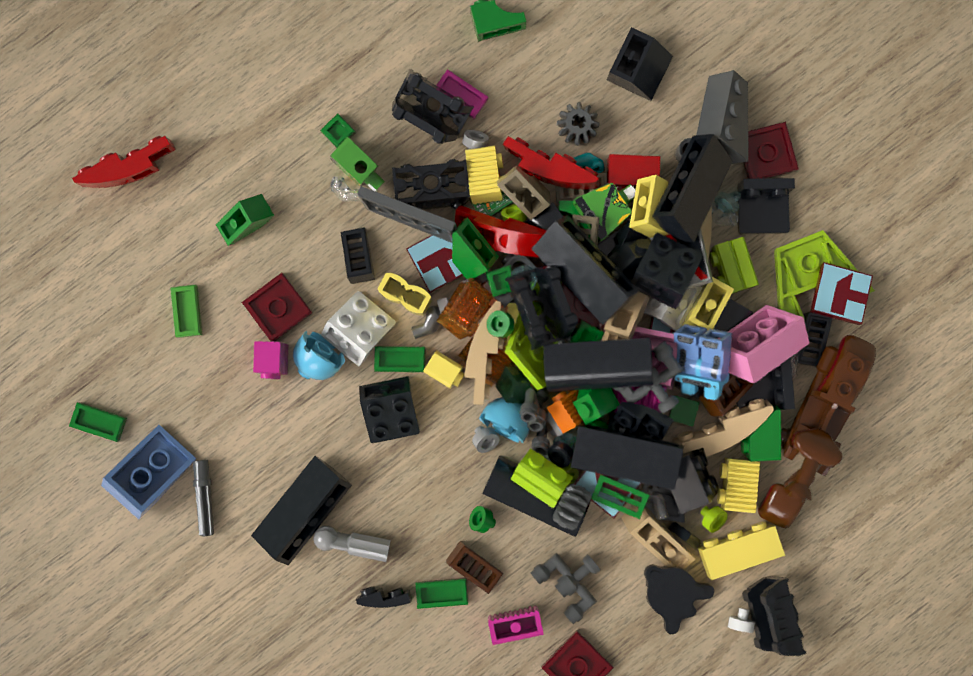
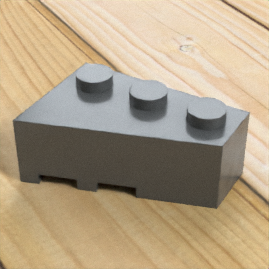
(726, 113)

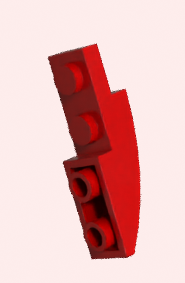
(117, 171)
(558, 172)
(503, 236)

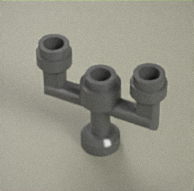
(663, 353)
(536, 417)
(569, 583)

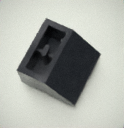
(640, 64)
(694, 483)

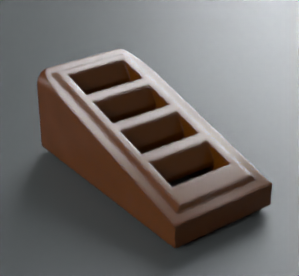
(721, 406)
(457, 554)

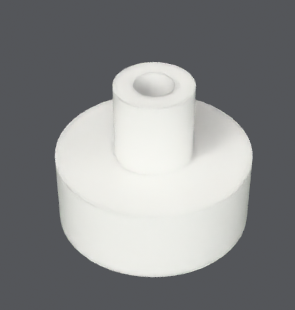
(741, 622)

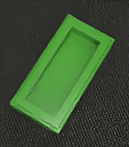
(186, 311)

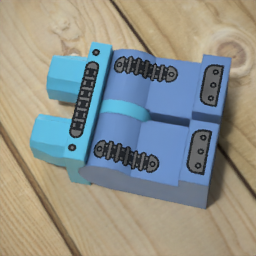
(703, 359)

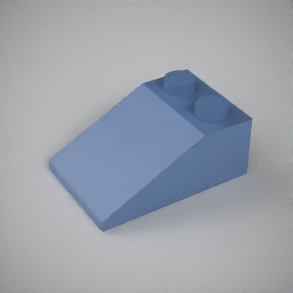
(148, 471)

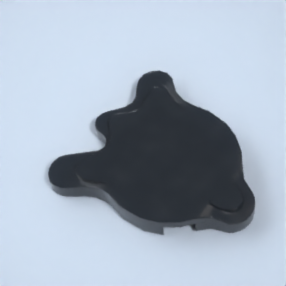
(673, 593)

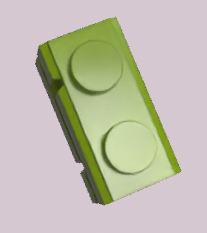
(734, 264)
(541, 478)

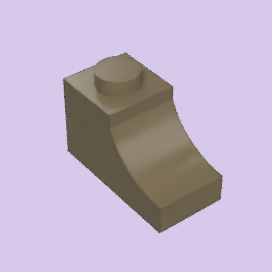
(525, 192)

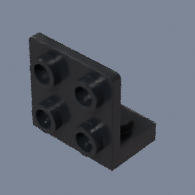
(764, 205)
(666, 270)
(774, 387)
(388, 409)

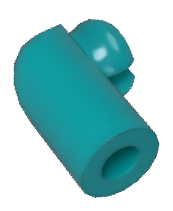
(590, 161)

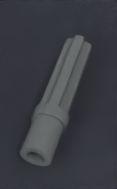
(203, 497)

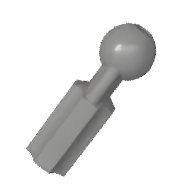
(355, 544)

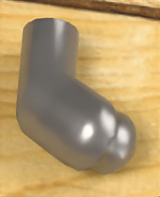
(430, 324)

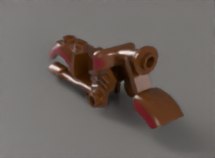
(818, 424)

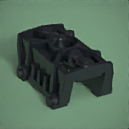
(423, 116)
(436, 197)
(552, 302)
(774, 616)

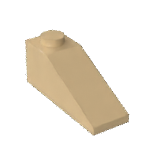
(658, 539)

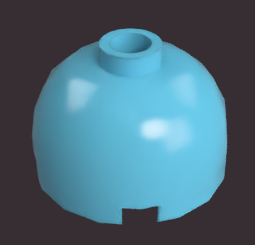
(316, 357)
(505, 419)

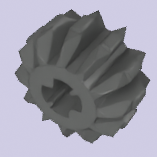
(579, 115)
(572, 506)

